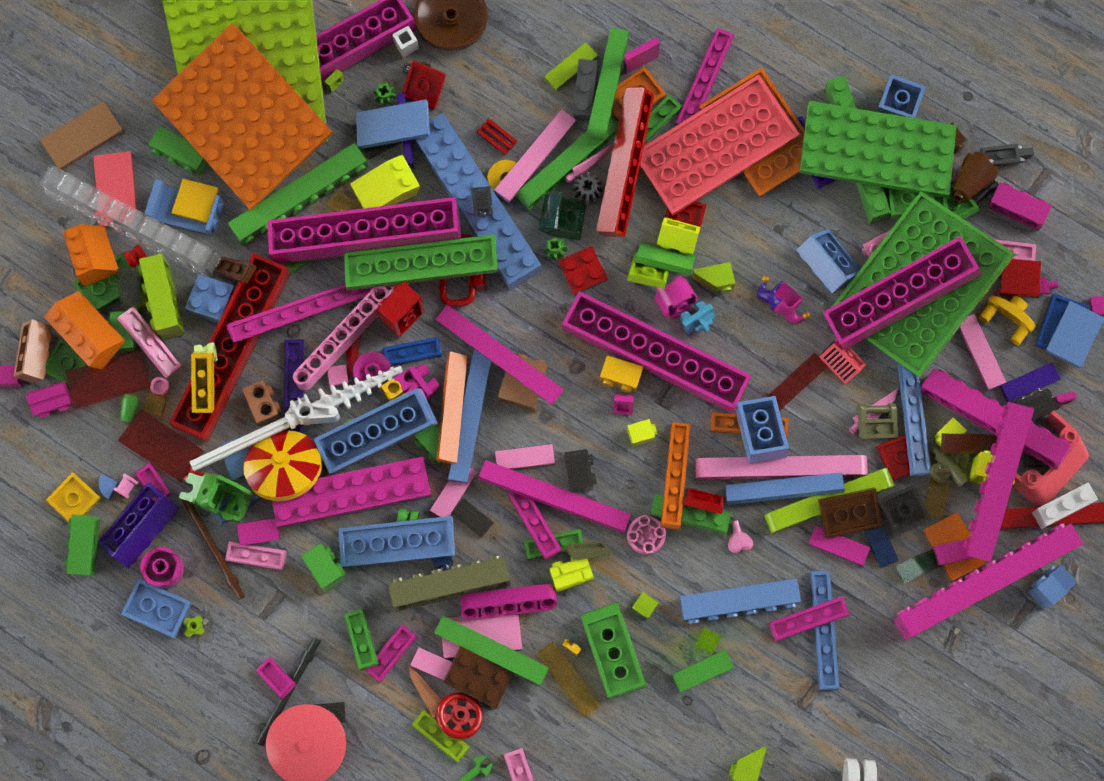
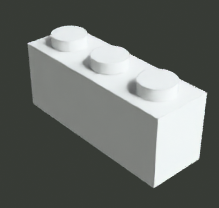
(1064, 505)

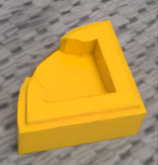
(575, 649)

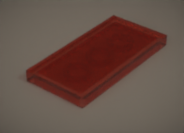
(119, 377)
(160, 445)

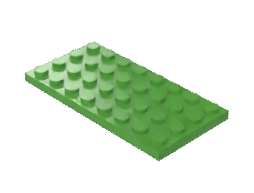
(878, 149)

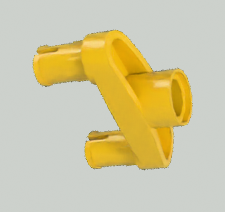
(1014, 311)

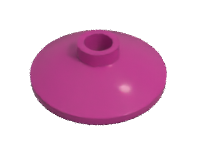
(376, 359)

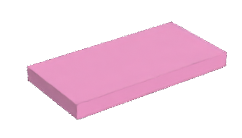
(500, 629)

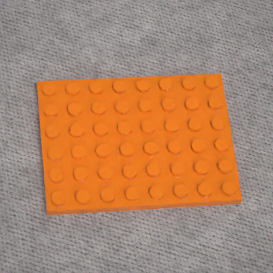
(242, 116)

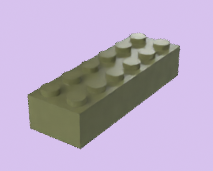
(449, 584)

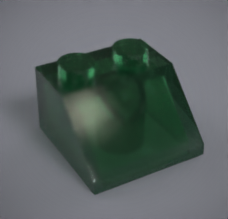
(562, 216)

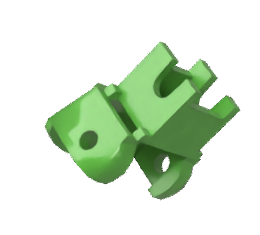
(210, 491)

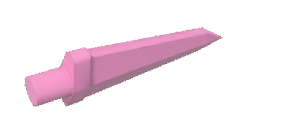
(587, 164)
(890, 398)

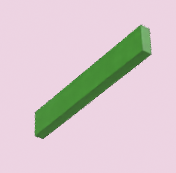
(491, 650)

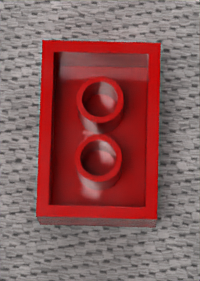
(400, 309)

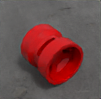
(131, 258)

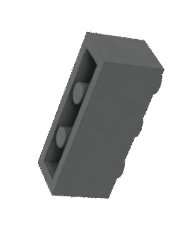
(585, 89)

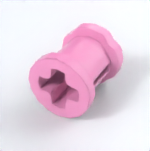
(126, 485)

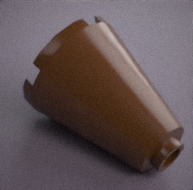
(974, 176)

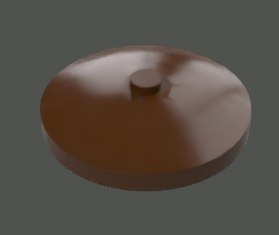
(451, 23)

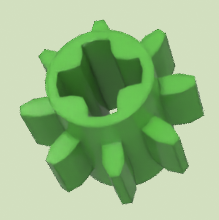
(386, 99)
(555, 249)

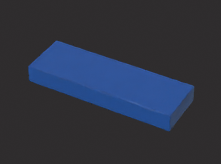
(413, 351)

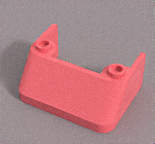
(1044, 488)

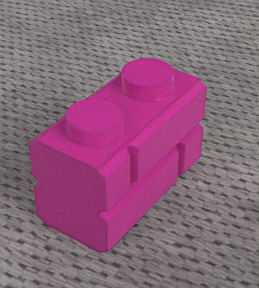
(49, 399)

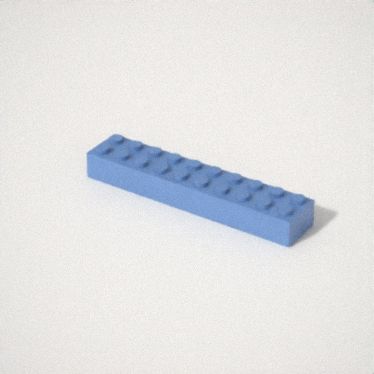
(458, 175)

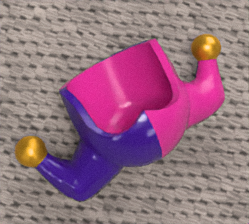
(782, 300)

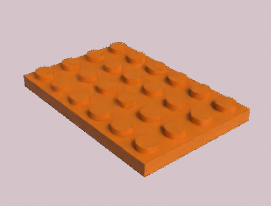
(781, 164)

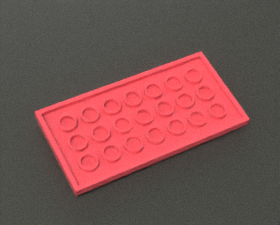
(716, 144)

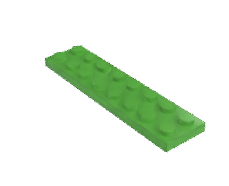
(421, 262)

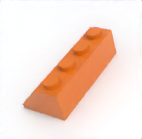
(85, 329)

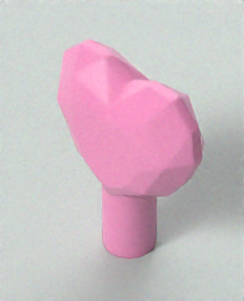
(739, 539)

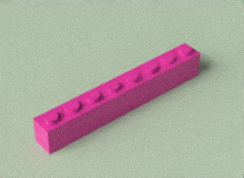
(987, 414)
(999, 481)

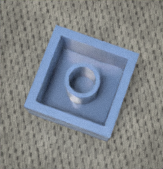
(901, 97)
(209, 299)

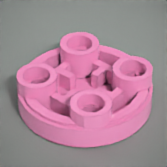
(646, 535)

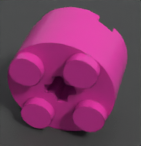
(675, 298)
(162, 557)

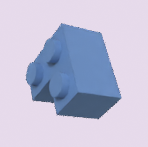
(1053, 587)

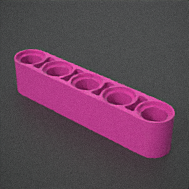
(508, 602)

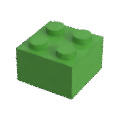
(323, 568)

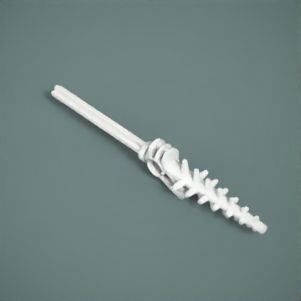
(320, 412)

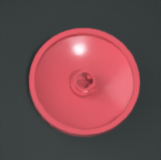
(306, 743)

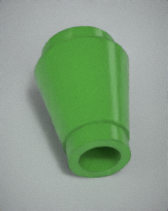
(129, 406)

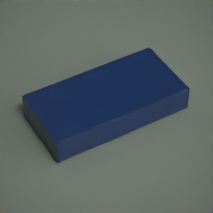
(881, 546)

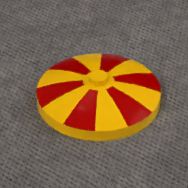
(283, 466)

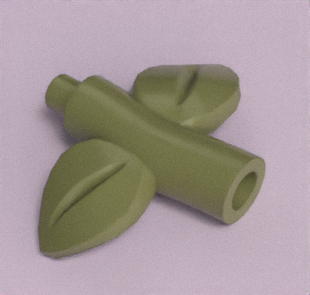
(949, 467)

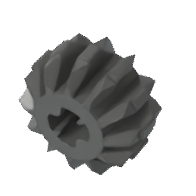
(592, 194)

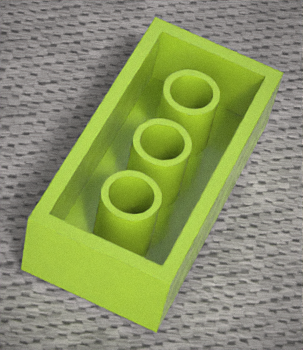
(161, 296)

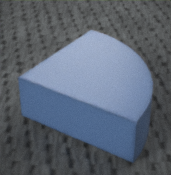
(107, 485)

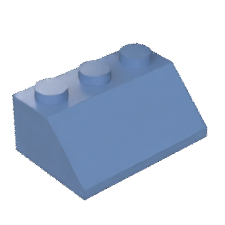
(829, 260)

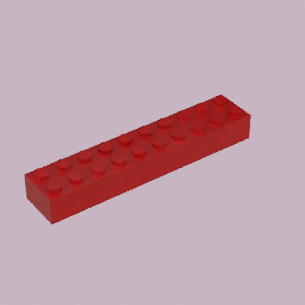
(247, 300)

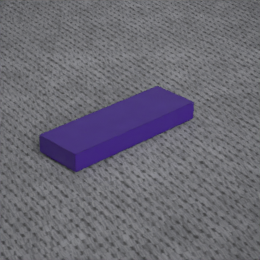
(1029, 382)

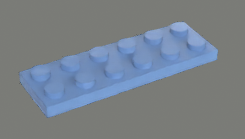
(396, 542)

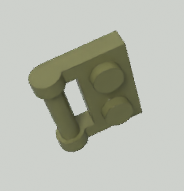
(877, 427)

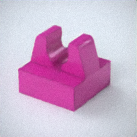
(623, 404)

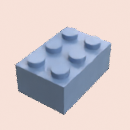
(762, 430)

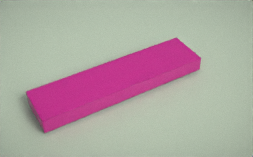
(536, 525)
(809, 619)

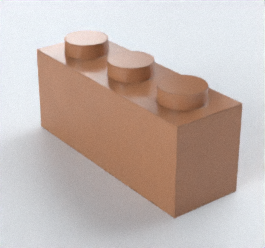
(33, 351)

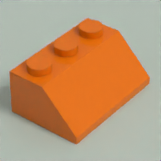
(90, 253)

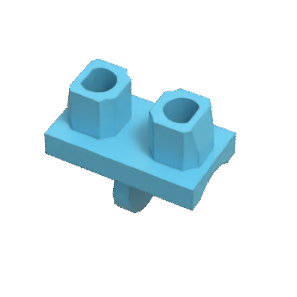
(699, 320)

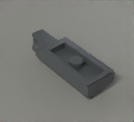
(1008, 154)

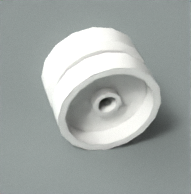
(865, 772)

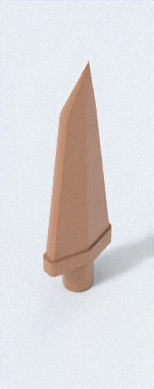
(429, 697)

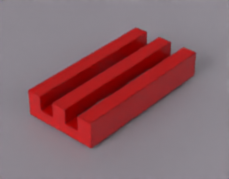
(480, 132)

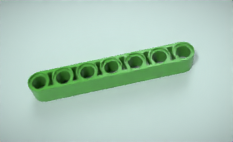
(608, 84)
(556, 171)

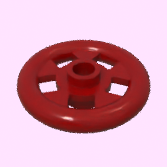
(443, 717)

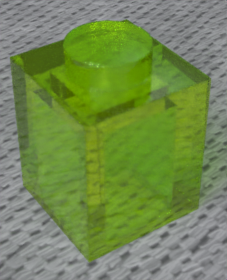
(707, 641)

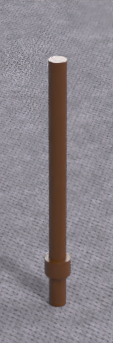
(231, 580)

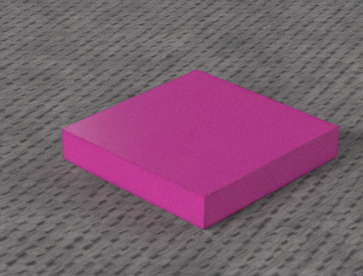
(641, 55)

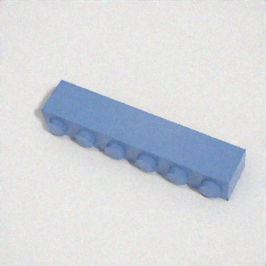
(740, 600)

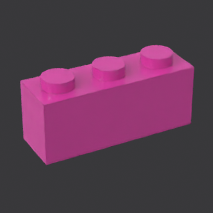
(1019, 206)

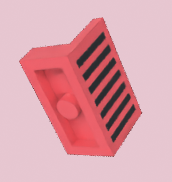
(842, 362)

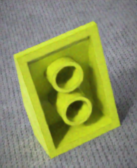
(386, 184)

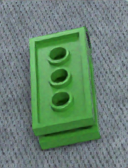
(596, 625)

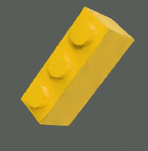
(202, 381)

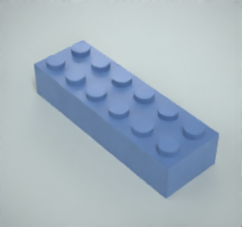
(375, 431)

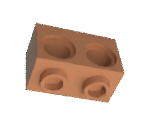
(257, 405)

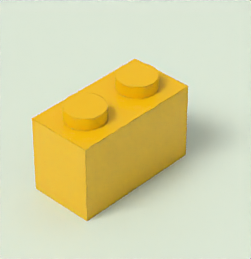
(621, 374)

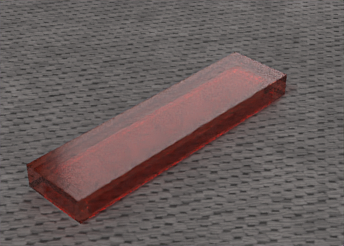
(798, 380)

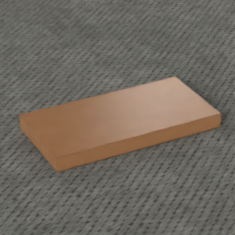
(81, 135)

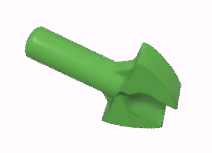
(476, 770)

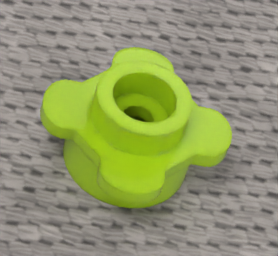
(193, 631)

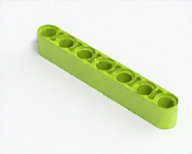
(809, 507)

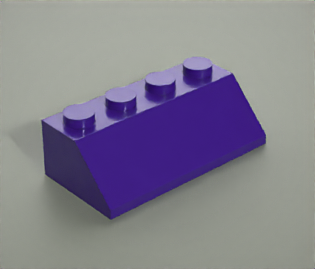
(138, 525)

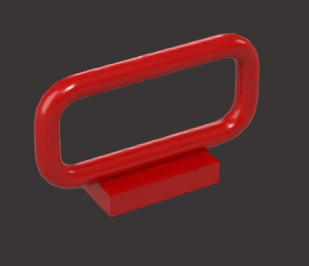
(475, 281)

